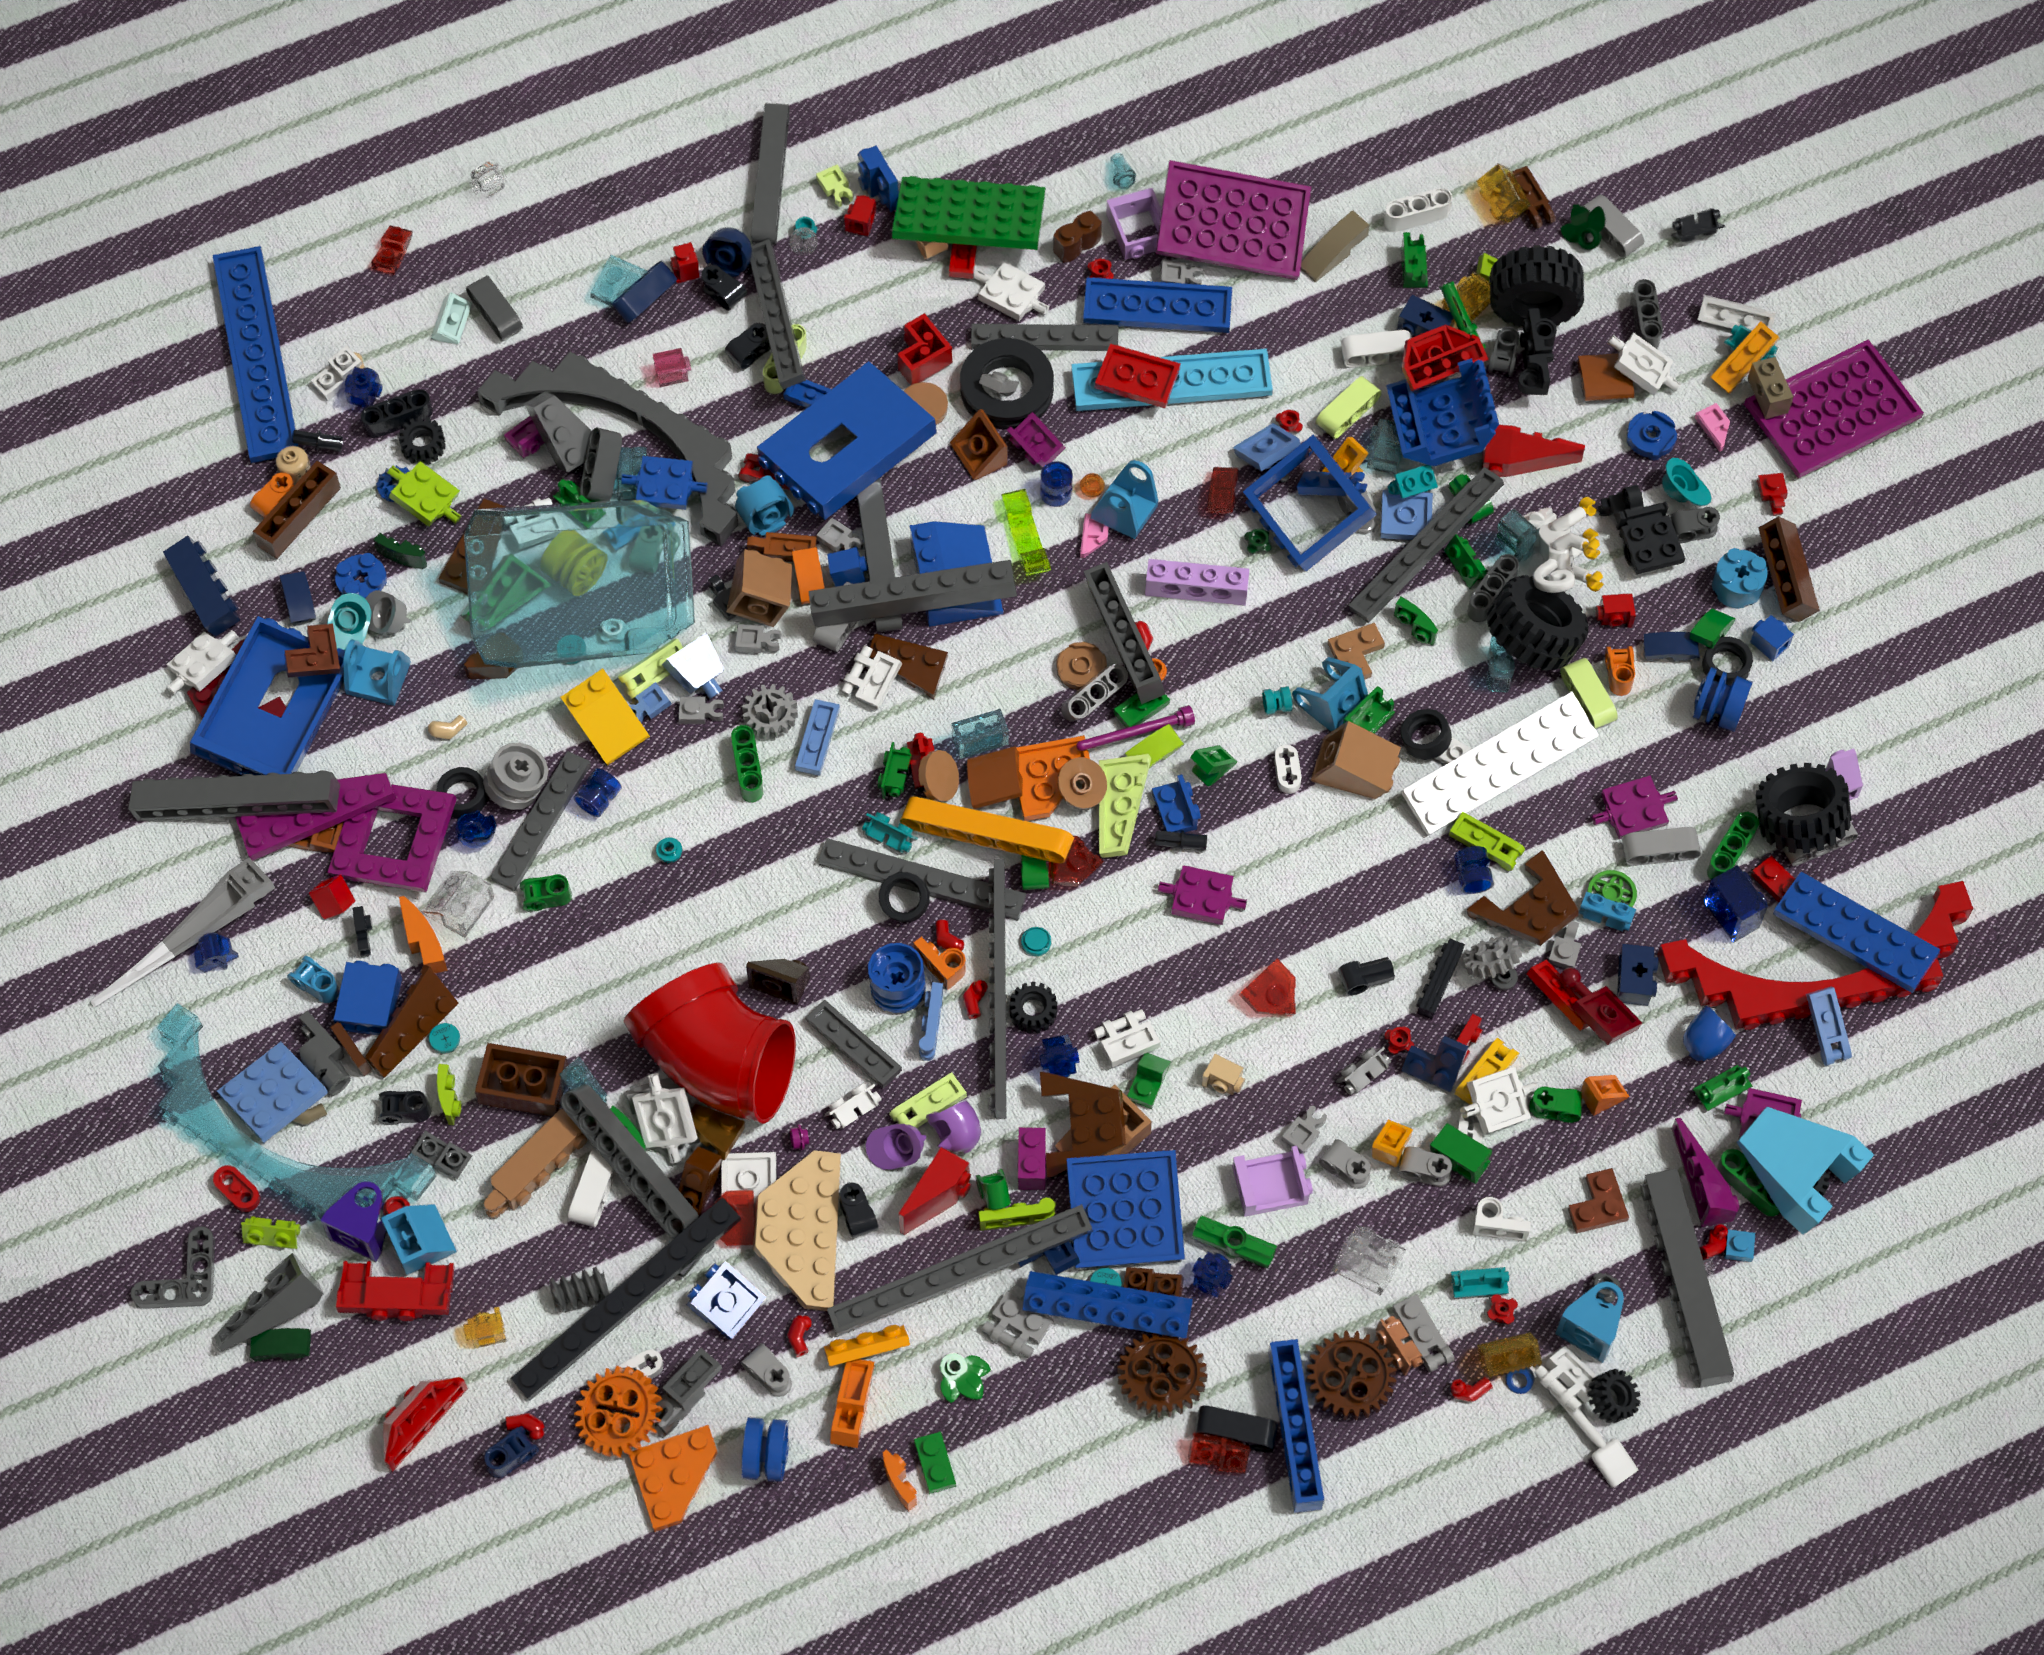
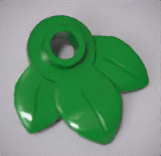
(966, 1379)

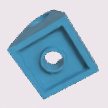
(1129, 492)
(365, 663)
(1340, 699)
(1591, 1325)

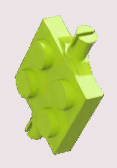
(424, 494)

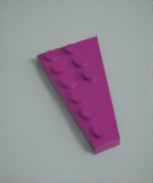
(272, 832)

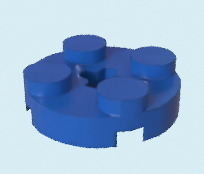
(1647, 446)
(358, 565)

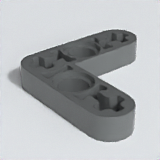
(186, 1286)

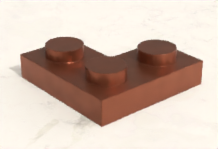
(317, 659)
(1606, 1204)

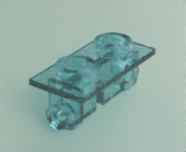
(579, 1074)

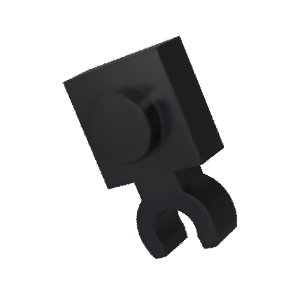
(363, 925)

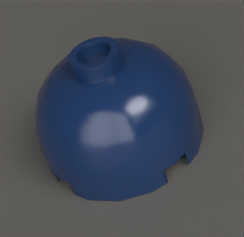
(728, 250)

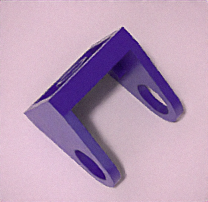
(356, 1225)

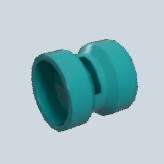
(1277, 700)

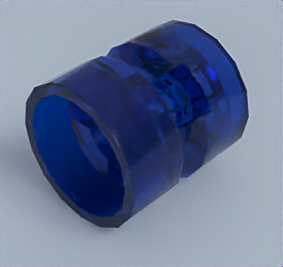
(1056, 484)
(599, 789)
(1474, 870)

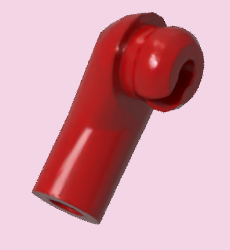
(1716, 1242)
(795, 1334)
(527, 1421)

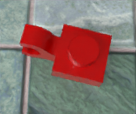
(1773, 489)

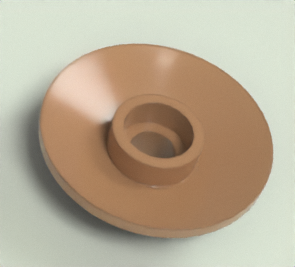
(1092, 780)

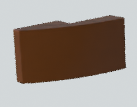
(1148, 1280)

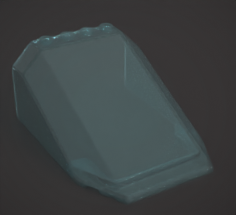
(576, 581)

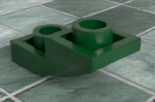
(403, 554)
(282, 1343)

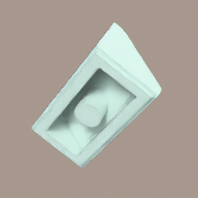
(451, 319)

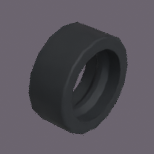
(1734, 646)
(1419, 719)
(466, 775)
(888, 884)

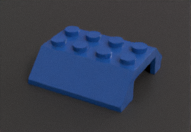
(1445, 418)

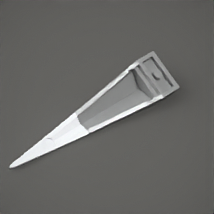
(223, 904)

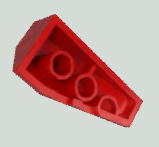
(1520, 453)

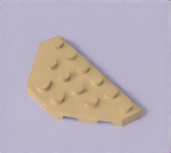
(799, 1228)

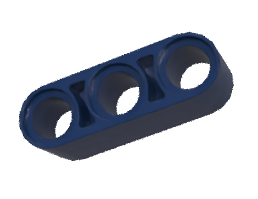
(644, 291)

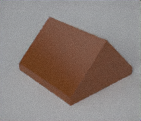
(980, 446)

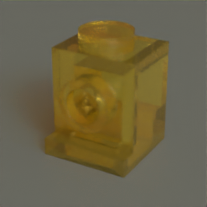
(485, 1329)

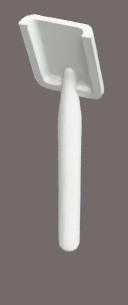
(1610, 1457)

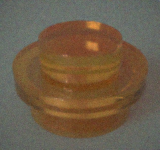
(1092, 485)

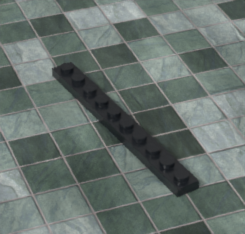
(626, 1299)

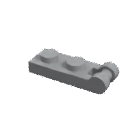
(1423, 1332)

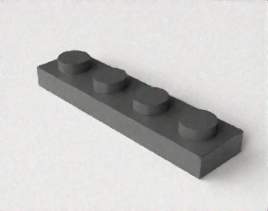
(854, 1044)

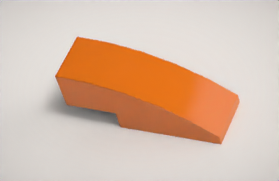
(422, 936)
(852, 1403)

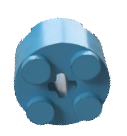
(763, 506)
(1739, 578)

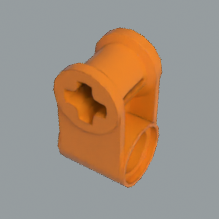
(271, 494)
(1620, 665)

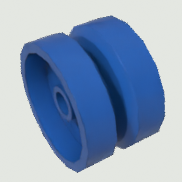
(765, 1449)

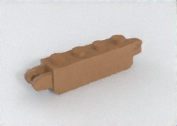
(533, 1164)

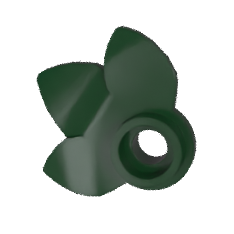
(1583, 223)

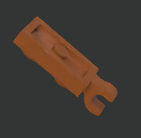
(780, 545)

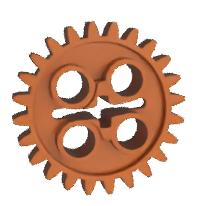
(611, 1436)

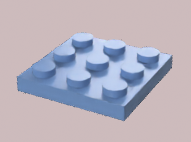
(272, 1092)

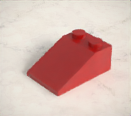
(936, 1191)

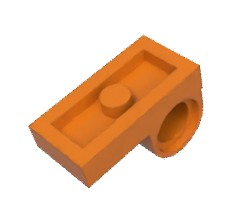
(938, 963)

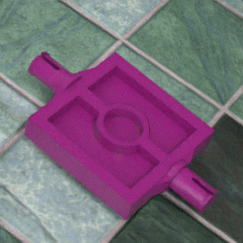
(1634, 807)
(1202, 895)
(1757, 1101)

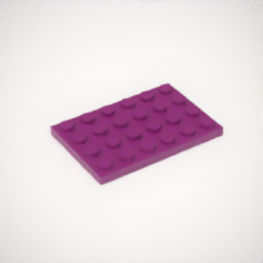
(1233, 220)
(1838, 409)

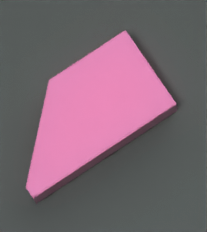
(1714, 424)
(1093, 536)

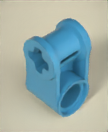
(311, 977)

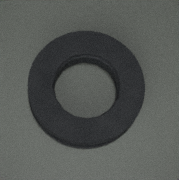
(1007, 353)

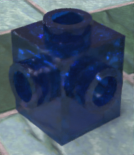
(362, 387)
(1059, 1056)
(1213, 1281)

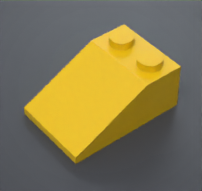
(605, 716)

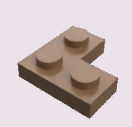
(1355, 644)

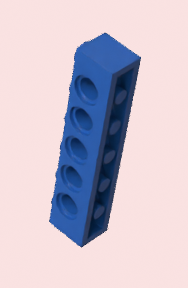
(1107, 1304)
(1296, 1426)

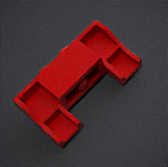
(395, 1296)

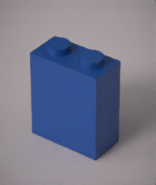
(367, 997)

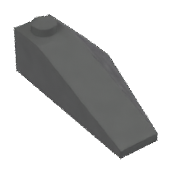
(285, 1296)

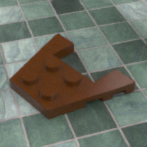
(1538, 912)
(1094, 1119)

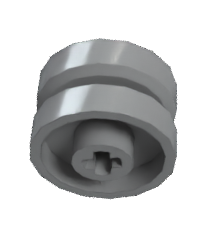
(515, 776)

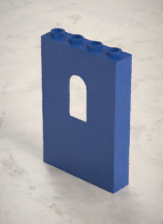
(871, 408)
(248, 738)

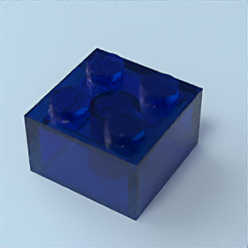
(1735, 903)

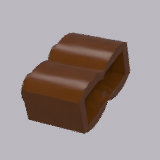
(1077, 236)

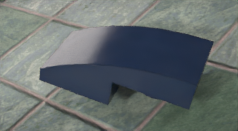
(297, 597)
(1670, 644)

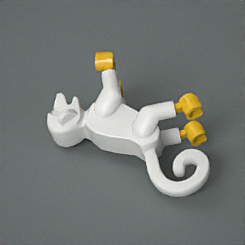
(1561, 546)

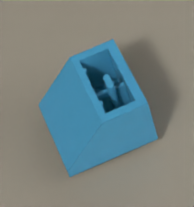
(418, 1236)

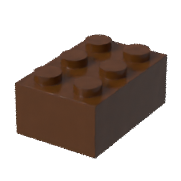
(521, 1079)

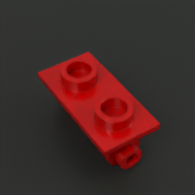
(919, 747)

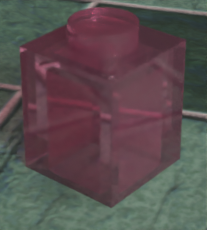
(671, 367)

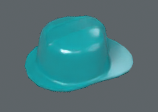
(1683, 484)
(350, 619)

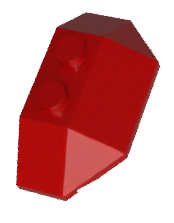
(1436, 355)
(417, 1415)

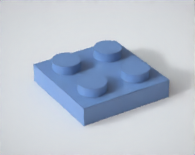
(1266, 447)
(1405, 516)

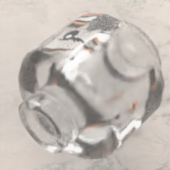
(487, 179)

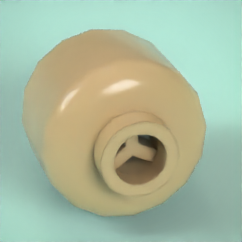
(293, 462)

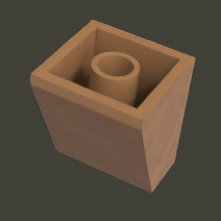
(760, 588)
(1356, 761)

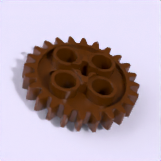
(1181, 1360)
(1373, 1384)

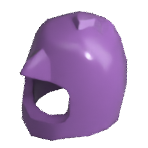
(956, 1127)

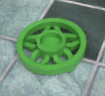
(1613, 890)

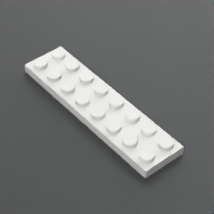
(1499, 763)

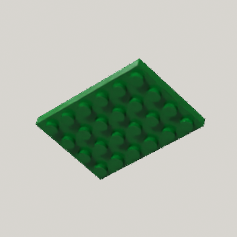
(969, 213)

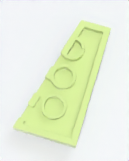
(1121, 802)

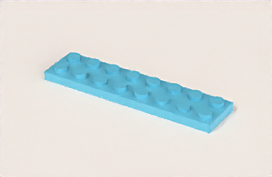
(1199, 379)

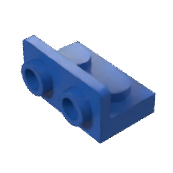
(1176, 806)

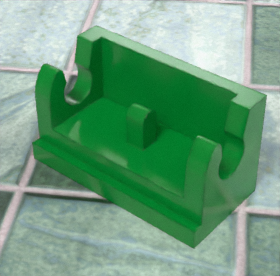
(1414, 262)
(1372, 711)
(1467, 1155)

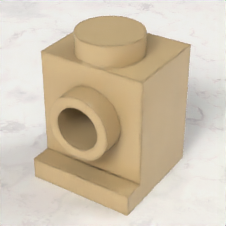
(1223, 1075)

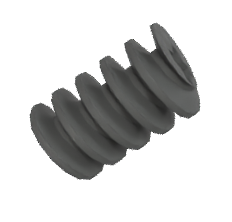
(578, 1289)

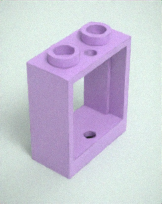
(1128, 206)

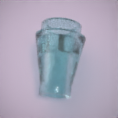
(1122, 172)

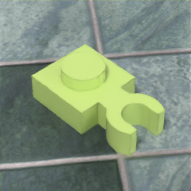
(834, 182)

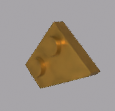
(716, 1129)

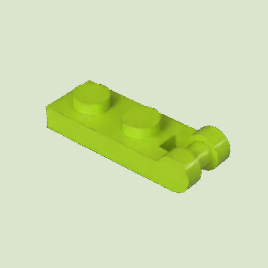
(1476, 833)
(1016, 1215)

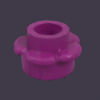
(799, 1137)

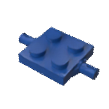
(665, 482)

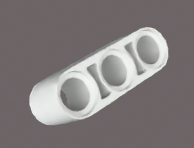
(1417, 209)
(1374, 348)
(592, 1190)

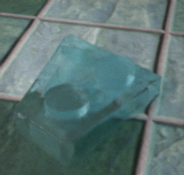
(615, 279)

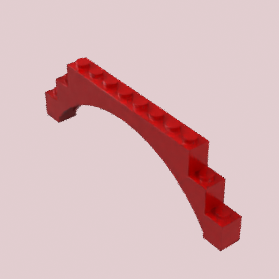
(1763, 1000)

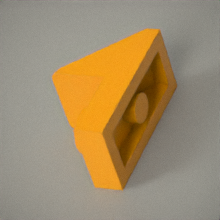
(1349, 456)
(1391, 1142)

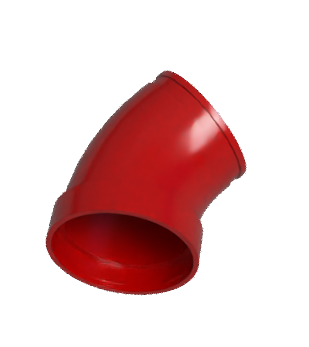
(716, 1043)

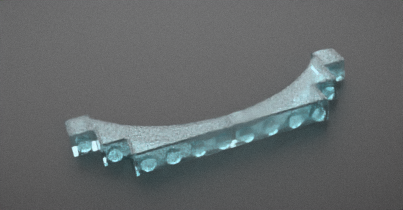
(308, 1185)

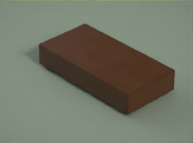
(351, 1048)

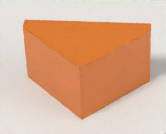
(1602, 1092)

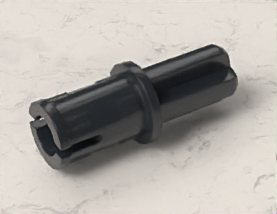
(318, 440)
(1181, 840)

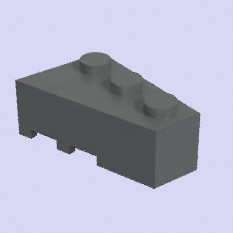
(560, 429)

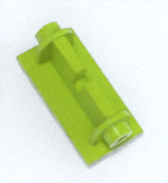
(261, 1232)

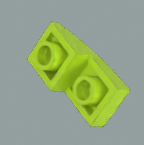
(1158, 745)
(445, 1085)

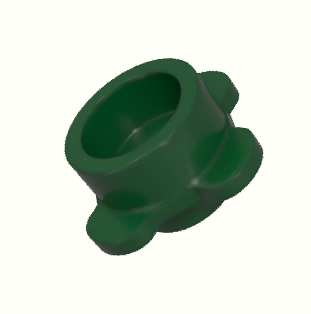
(1258, 535)

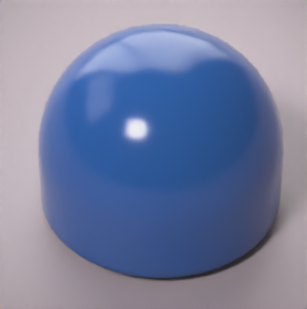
(1520, 1390)

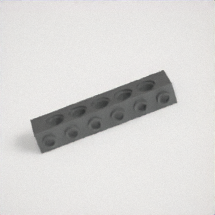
(1124, 633)

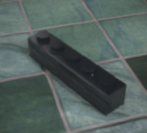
(1440, 978)

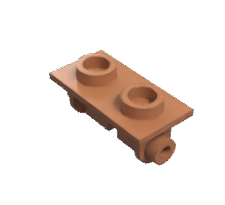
(1391, 1336)

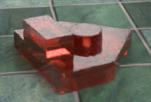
(1077, 866)
(1272, 991)
(743, 1203)

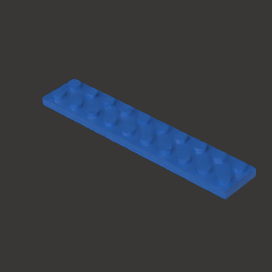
(255, 352)

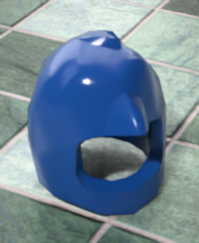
(1707, 1035)

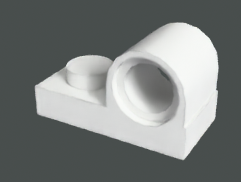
(1497, 1226)

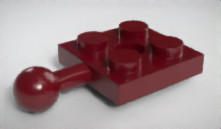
(1597, 1005)

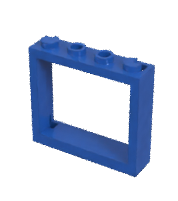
(1336, 535)

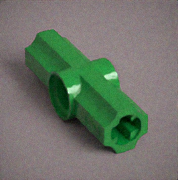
(1218, 1234)

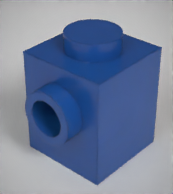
(847, 567)
(1771, 637)

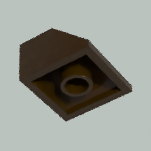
(779, 978)

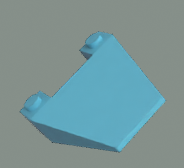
(1791, 1158)

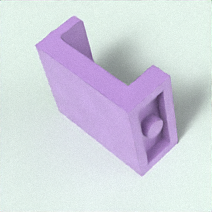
(1272, 1182)

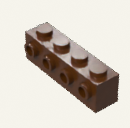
(296, 509)
(1788, 569)

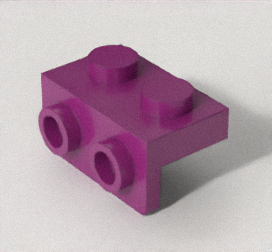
(524, 438)
(1037, 441)

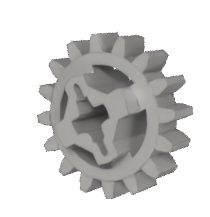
(779, 703)
(1492, 957)

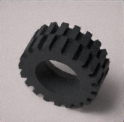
(1803, 787)

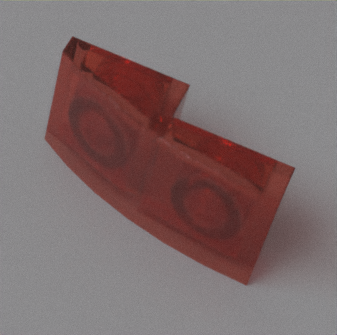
(392, 250)
(1222, 490)
(1214, 1450)

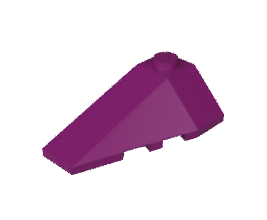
(1708, 1187)

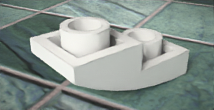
(333, 377)

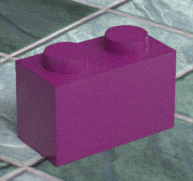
(1031, 1158)

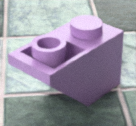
(1847, 765)

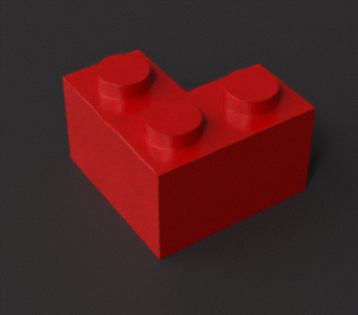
(926, 352)

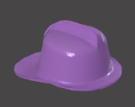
(895, 1146)

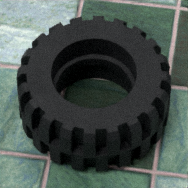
(1534, 280)
(1537, 624)

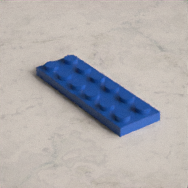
(1157, 305)
(1856, 932)

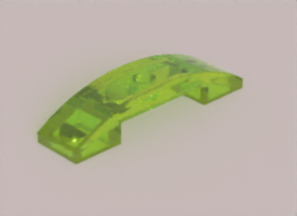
(1024, 533)

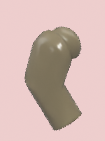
(311, 1115)

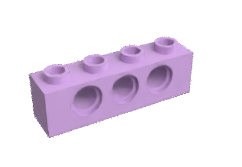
(1197, 582)

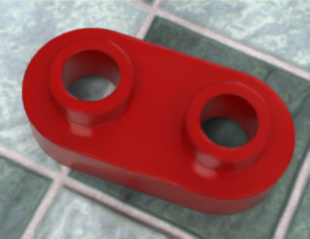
(237, 1189)

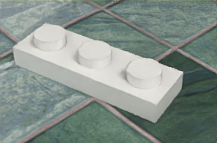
(1730, 313)

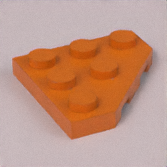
(1040, 769)
(673, 1473)

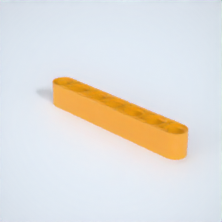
(987, 829)

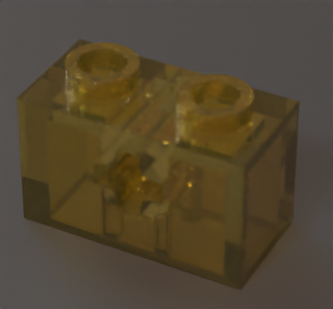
(1503, 193)

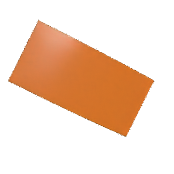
(807, 572)
(896, 1474)

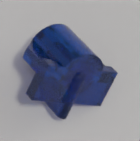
(213, 952)

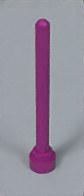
(1182, 717)

